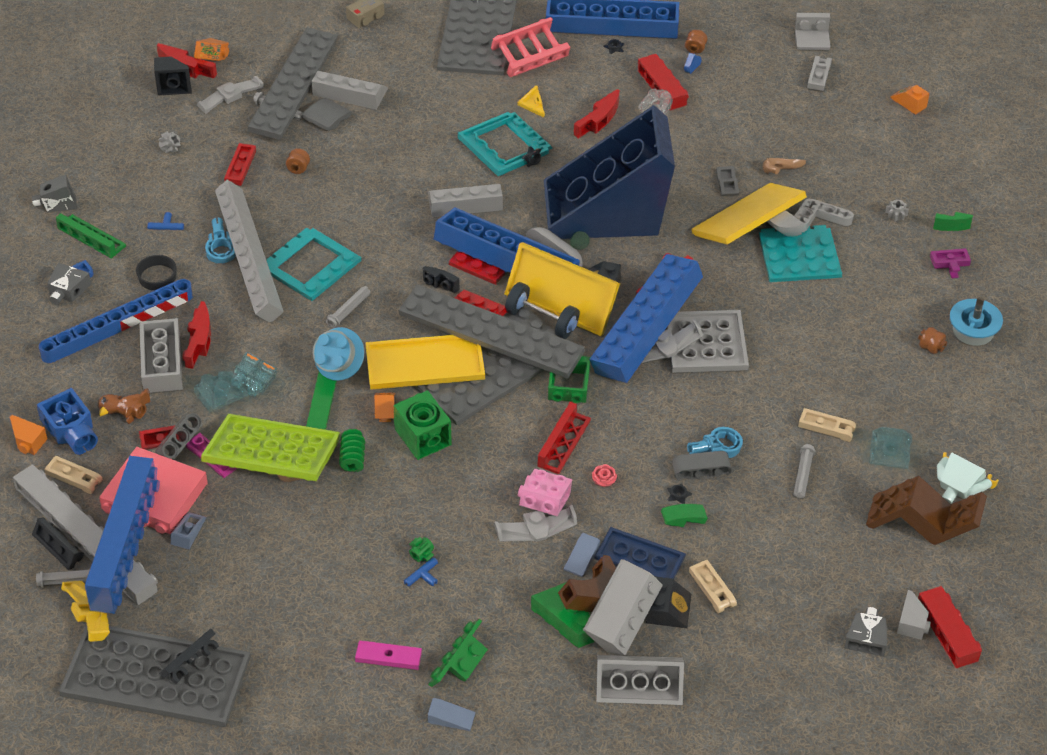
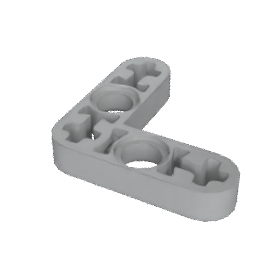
(821, 210)

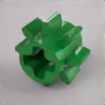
(421, 549)

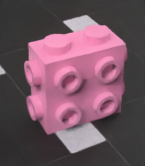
(545, 492)

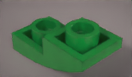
(958, 222)
(679, 514)

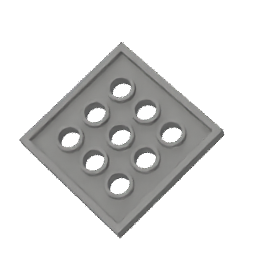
(719, 361)

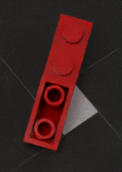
(195, 65)
(602, 114)
(199, 336)

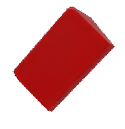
(153, 437)

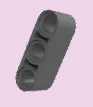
(185, 433)
(701, 464)

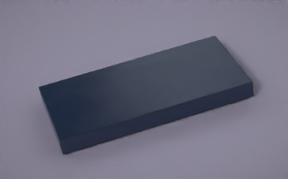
(648, 555)

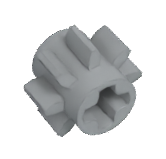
(169, 142)
(897, 210)

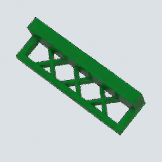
(89, 235)

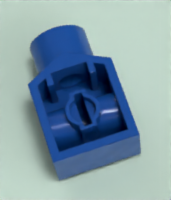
(68, 421)

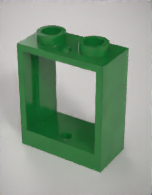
(573, 395)

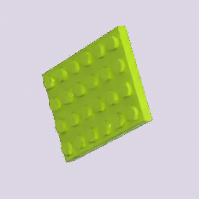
(271, 447)

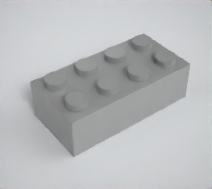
(161, 355)

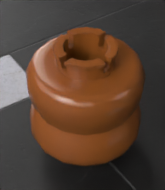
(696, 41)
(297, 161)
(932, 340)

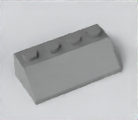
(348, 90)
(469, 199)
(622, 608)
(640, 679)

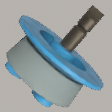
(975, 321)
(338, 353)

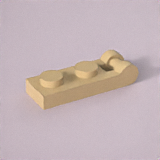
(827, 424)
(73, 474)
(712, 586)

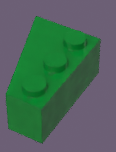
(567, 621)

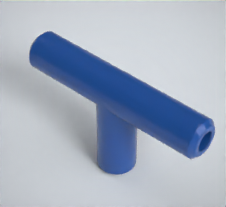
(166, 225)
(423, 573)

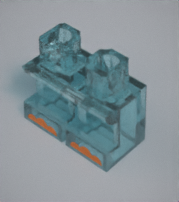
(253, 374)

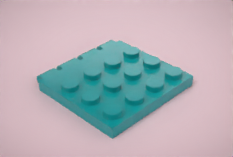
(800, 257)

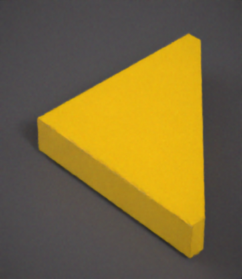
(532, 102)

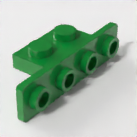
(463, 657)

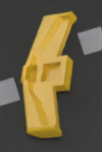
(96, 621)

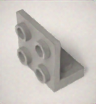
(812, 31)

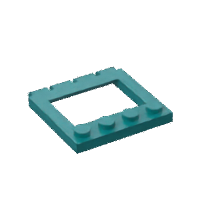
(489, 156)
(324, 278)

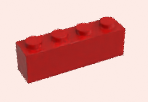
(661, 78)
(950, 627)

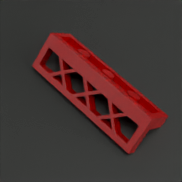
(556, 436)

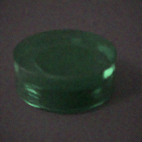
(579, 240)

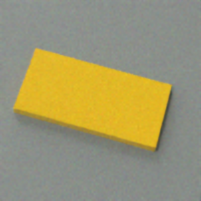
(748, 213)
(560, 283)
(423, 361)

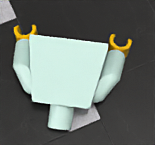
(962, 477)

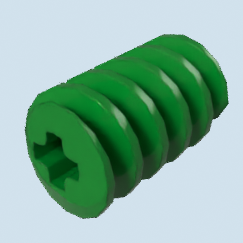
(352, 450)

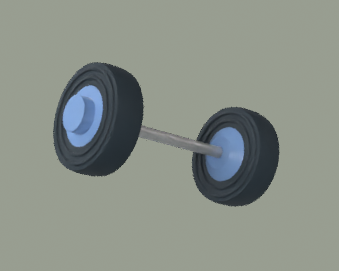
(566, 321)

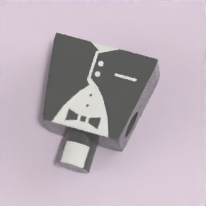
(56, 195)
(67, 283)
(867, 633)

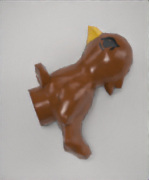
(129, 406)

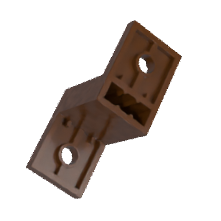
(926, 510)

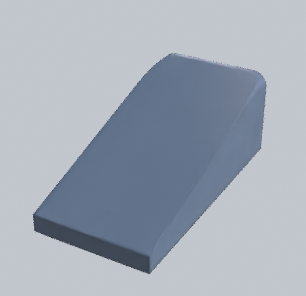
(186, 532)
(582, 554)
(450, 715)

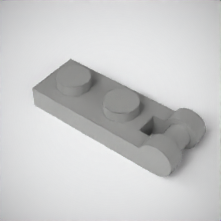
(819, 73)

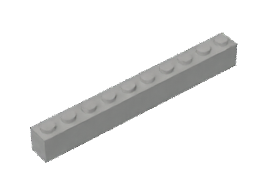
(249, 251)
(77, 526)

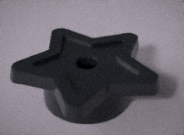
(614, 42)
(536, 156)
(678, 489)

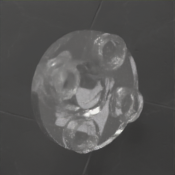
(660, 98)

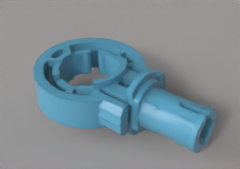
(219, 240)
(711, 442)

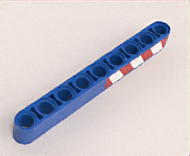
(115, 321)

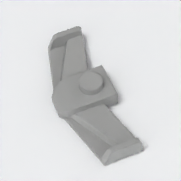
(229, 92)
(670, 345)
(536, 526)

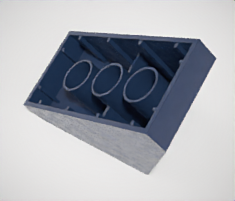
(615, 184)

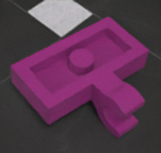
(950, 259)

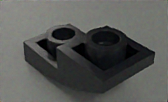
(438, 277)

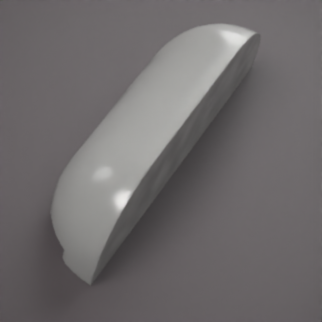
(787, 224)
(549, 239)

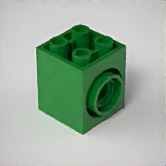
(422, 424)

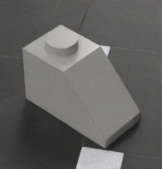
(913, 618)

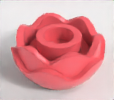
(604, 475)

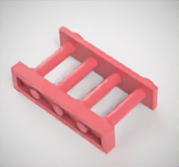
(530, 61)

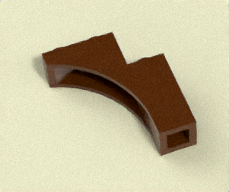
(585, 594)

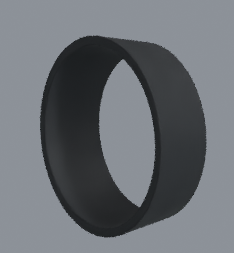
(155, 260)

